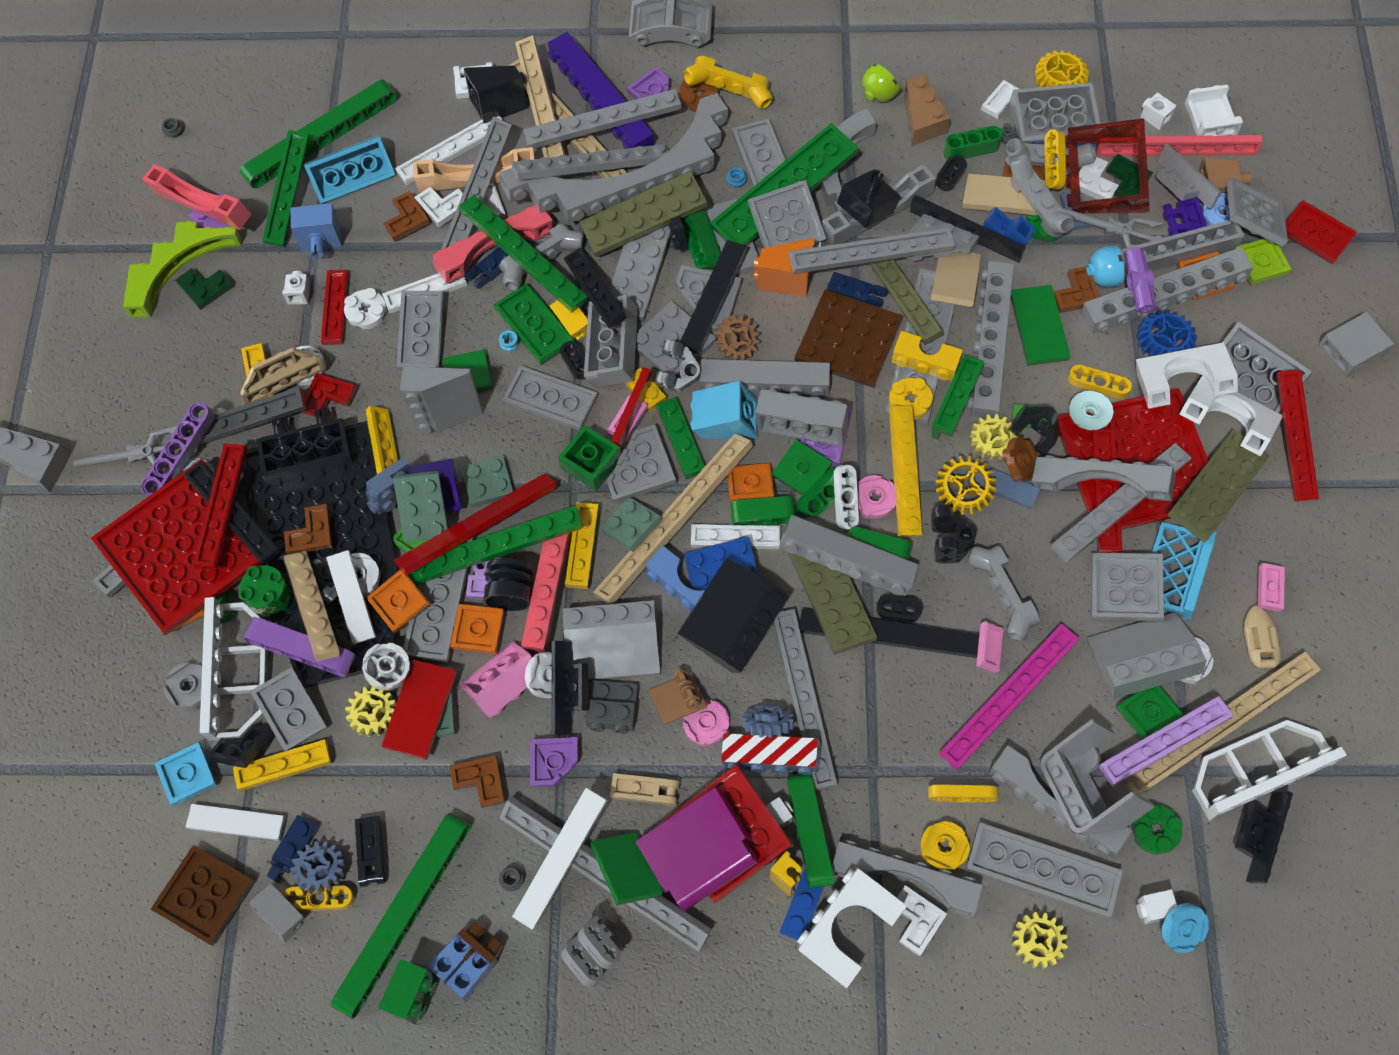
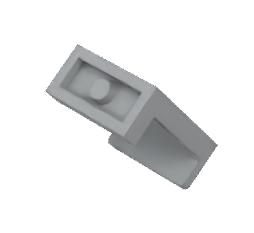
(1355, 343)

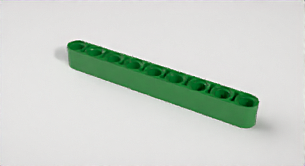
(322, 130)
(400, 916)

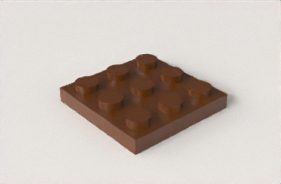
(202, 895)

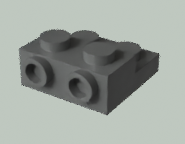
(612, 706)

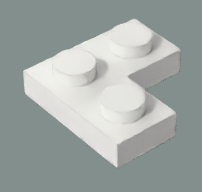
(1093, 184)
(436, 208)
(924, 918)

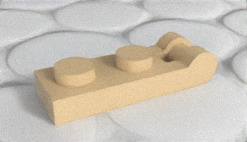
(643, 789)

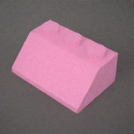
(498, 680)

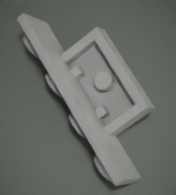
(1184, 179)

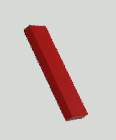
(333, 312)
(632, 408)

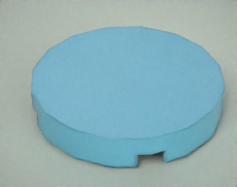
(1185, 927)

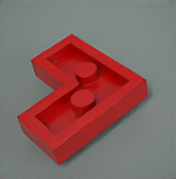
(327, 389)

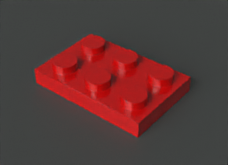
(1318, 231)

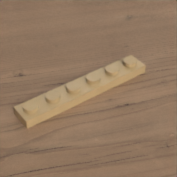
(311, 606)

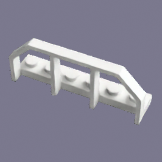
(212, 677)
(1264, 785)

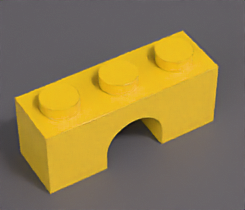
(942, 364)

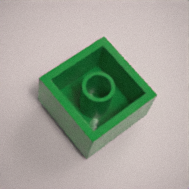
(589, 457)
(408, 992)

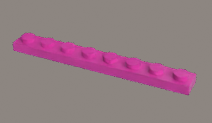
(1008, 697)

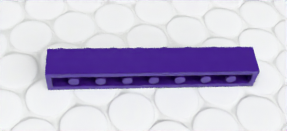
(595, 88)

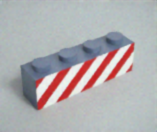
(771, 753)

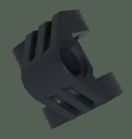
(1048, 430)
(949, 548)

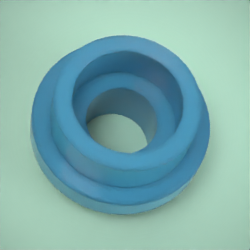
(736, 173)

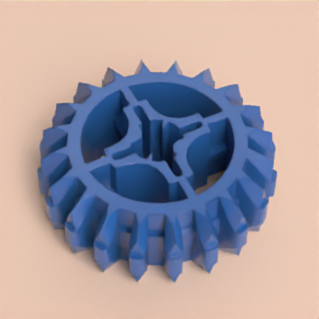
(1170, 330)

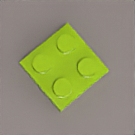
(1266, 260)

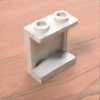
(1212, 112)

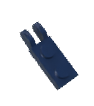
(487, 268)
(857, 289)

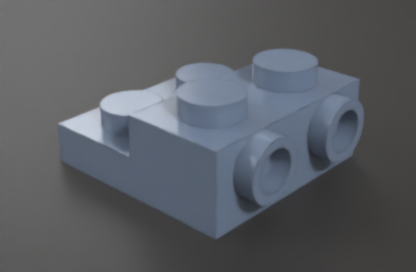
(381, 487)

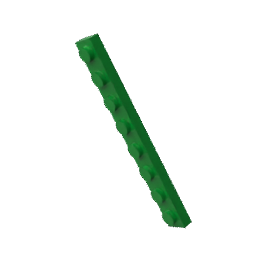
(523, 253)
(500, 544)

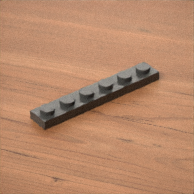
(254, 414)

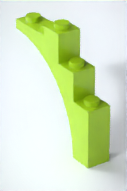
(189, 242)

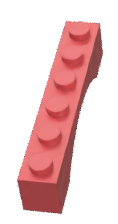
(219, 207)
(455, 260)
(542, 604)

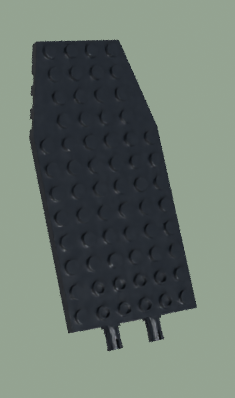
(315, 468)

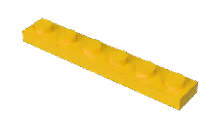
(905, 471)

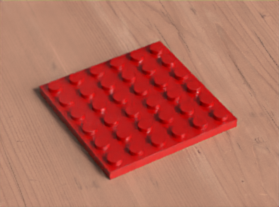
(1141, 437)
(156, 548)

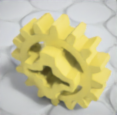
(985, 431)
(362, 712)
(1045, 948)

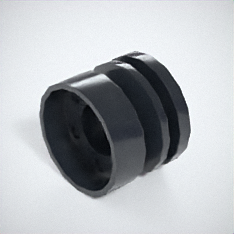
(508, 584)

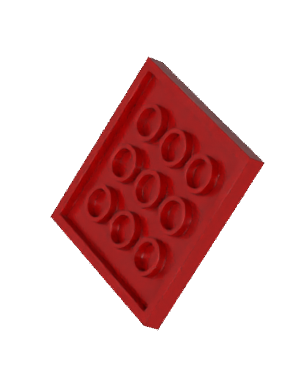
(766, 833)

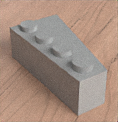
(32, 457)

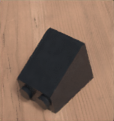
(496, 90)

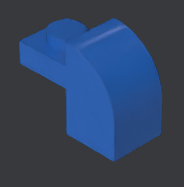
(1016, 229)

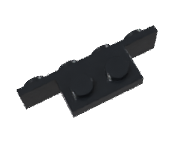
(568, 688)
(1261, 834)

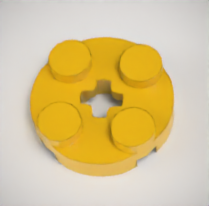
(913, 387)
(957, 842)

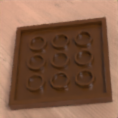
(849, 337)

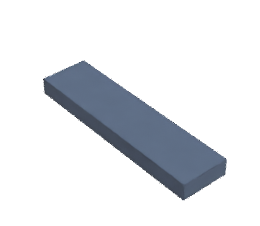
(1016, 492)

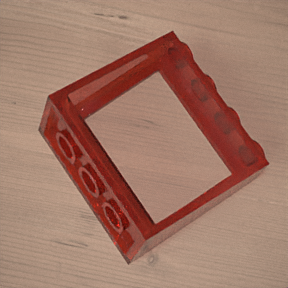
(1114, 132)

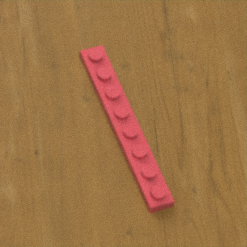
(1187, 145)

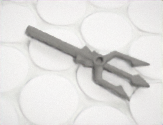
(1117, 228)
(132, 453)

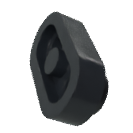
(950, 174)
(677, 229)
(573, 362)
(898, 608)

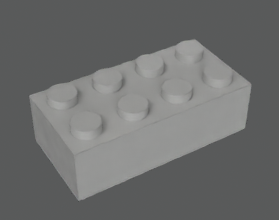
(612, 350)
(797, 415)

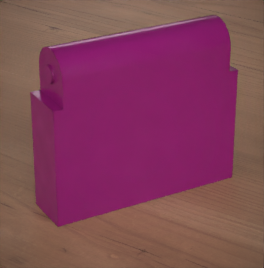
(698, 849)

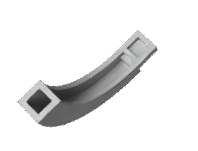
(856, 128)

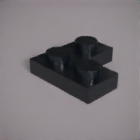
(241, 752)

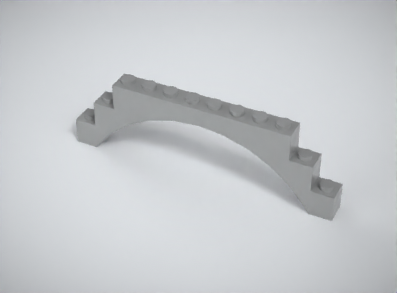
(588, 197)

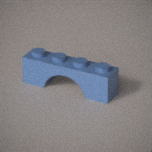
(664, 569)

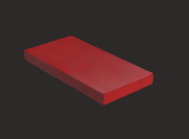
(419, 709)

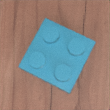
(185, 774)

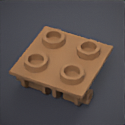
(677, 697)

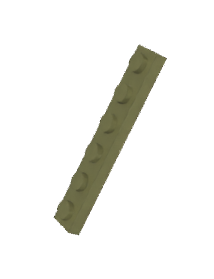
(907, 300)

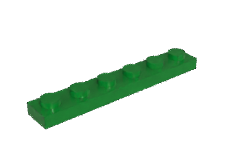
(285, 188)

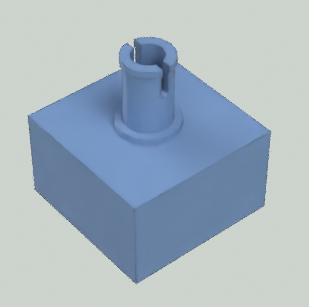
(316, 228)

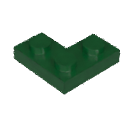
(1127, 172)
(204, 291)

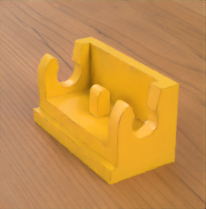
(573, 322)
(783, 874)

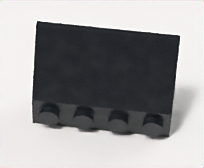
(733, 615)

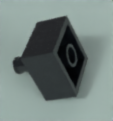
(868, 198)

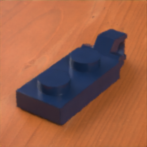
(297, 836)

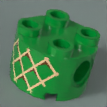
(265, 590)

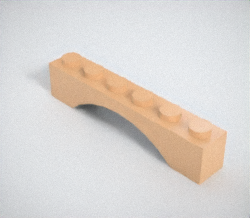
(450, 176)

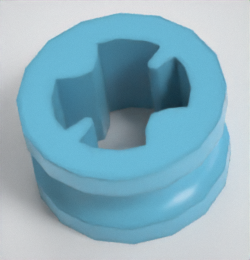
(504, 336)

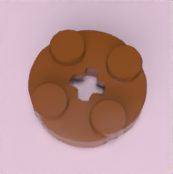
(689, 96)
(1020, 459)

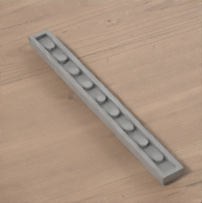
(656, 909)

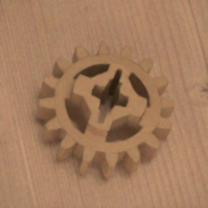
(728, 340)

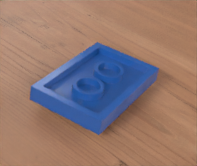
(705, 562)

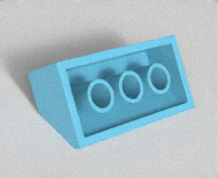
(349, 169)

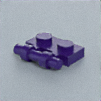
(1190, 214)

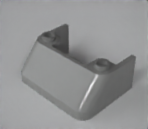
(1068, 775)

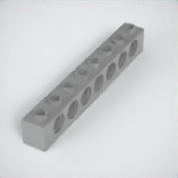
(1213, 268)
(1001, 275)

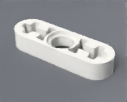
(853, 513)

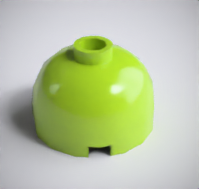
(879, 84)

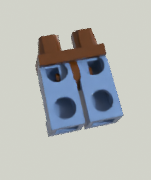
(466, 961)

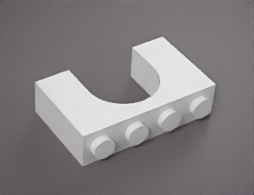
(1209, 360)
(1257, 419)
(818, 942)

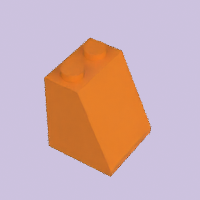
(774, 269)

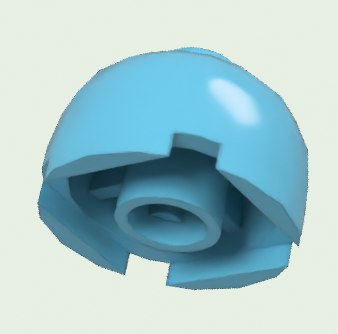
(1106, 268)

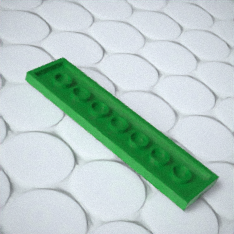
(812, 163)

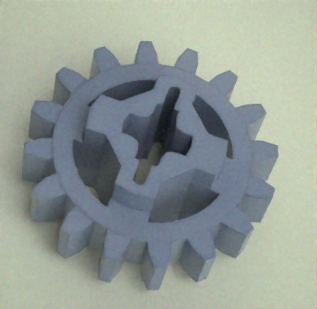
(768, 720)
(318, 867)

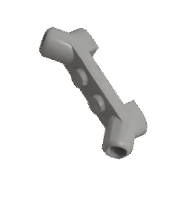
(1036, 152)
(1025, 180)
(560, 239)
(1022, 614)

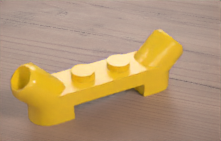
(753, 88)

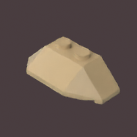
(279, 373)

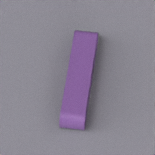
(178, 439)
(295, 646)

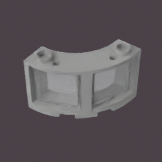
(670, 20)

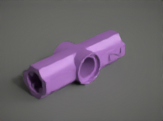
(1140, 280)

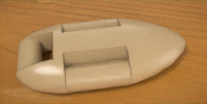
(1261, 638)

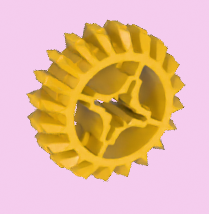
(1060, 69)
(957, 483)

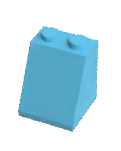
(723, 412)

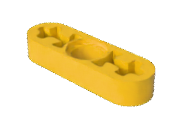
(1055, 144)
(1092, 386)
(963, 793)
(300, 905)

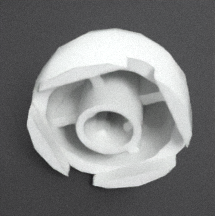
(385, 666)

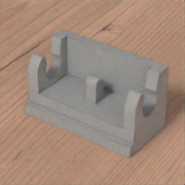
(277, 912)

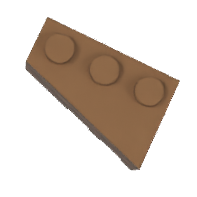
(924, 110)

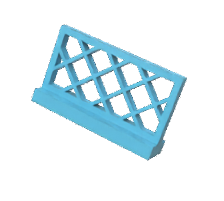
(1197, 572)

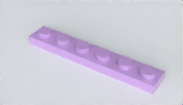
(1165, 741)

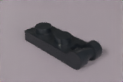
(369, 850)

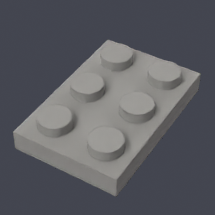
(288, 709)

